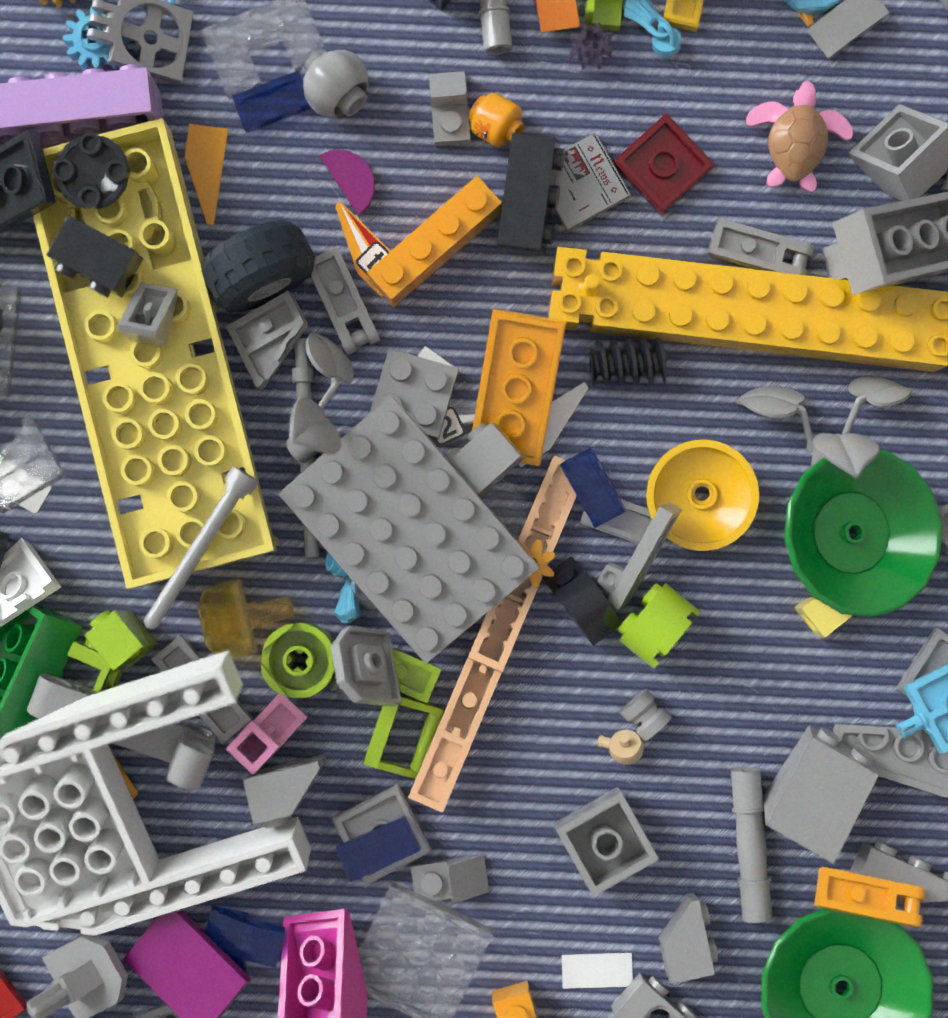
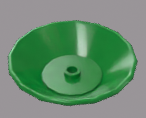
(893, 540)
(875, 957)

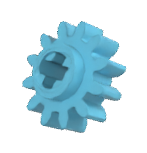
(83, 48)

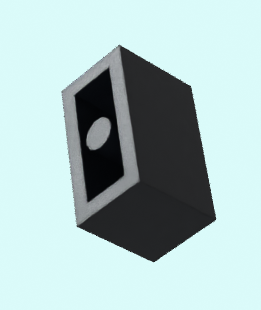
(95, 257)

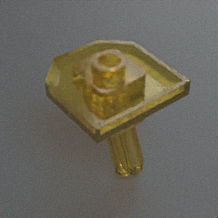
(229, 620)

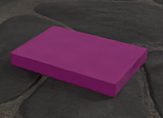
(186, 967)

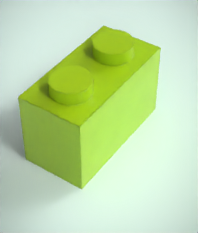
(120, 638)

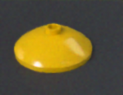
(731, 497)

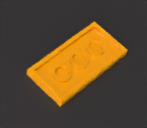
(520, 378)

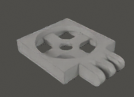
(115, 29)

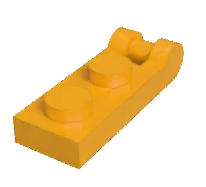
(868, 897)

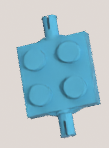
(930, 707)

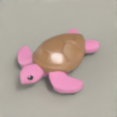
(798, 136)

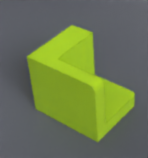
(604, 11)

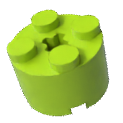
(658, 624)
(278, 660)

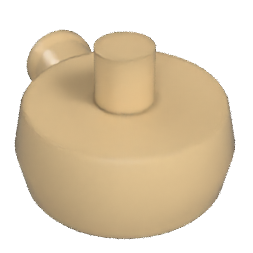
(624, 746)

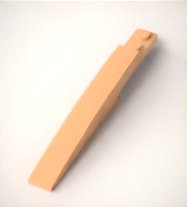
(490, 651)

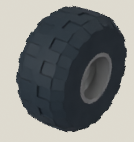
(257, 265)

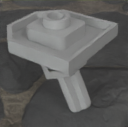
(365, 667)
(85, 979)

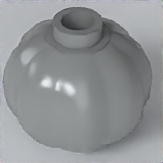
(335, 83)

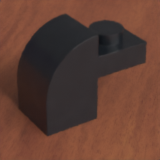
(583, 601)

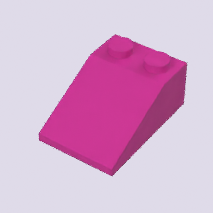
(321, 968)

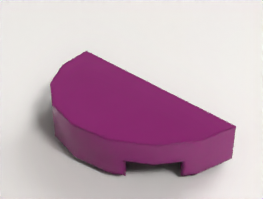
(352, 178)

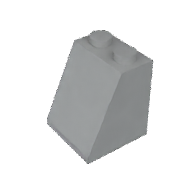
(820, 792)

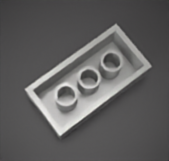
(894, 242)

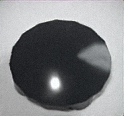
(91, 171)

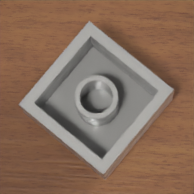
(605, 841)

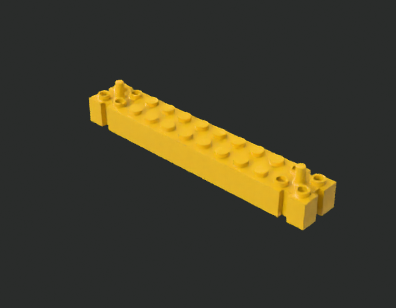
(750, 310)

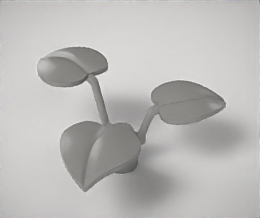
(308, 425)
(846, 450)

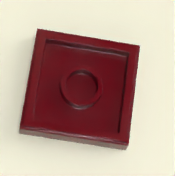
(663, 164)

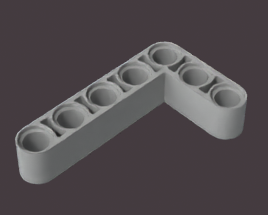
(180, 743)

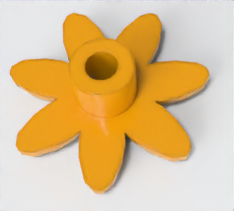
(541, 559)

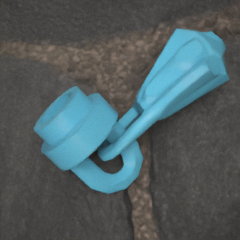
(665, 40)
(348, 606)

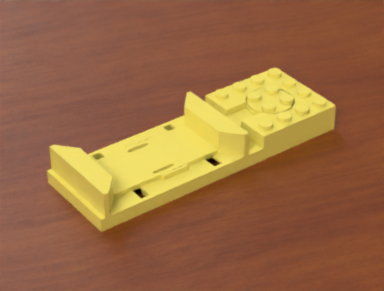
(165, 417)

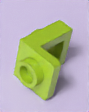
(88, 654)

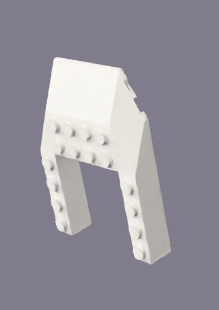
(72, 831)

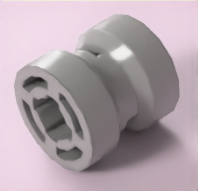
(645, 715)

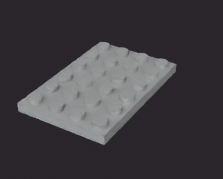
(409, 529)

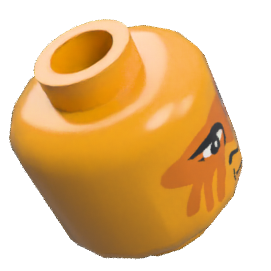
(495, 119)

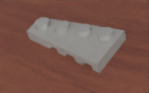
(905, 761)

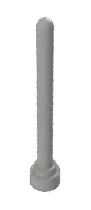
(237, 486)

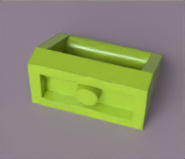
(382, 731)

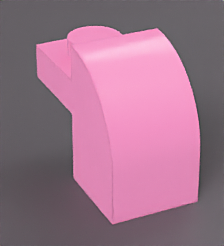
(266, 733)

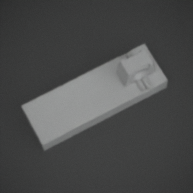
(624, 582)

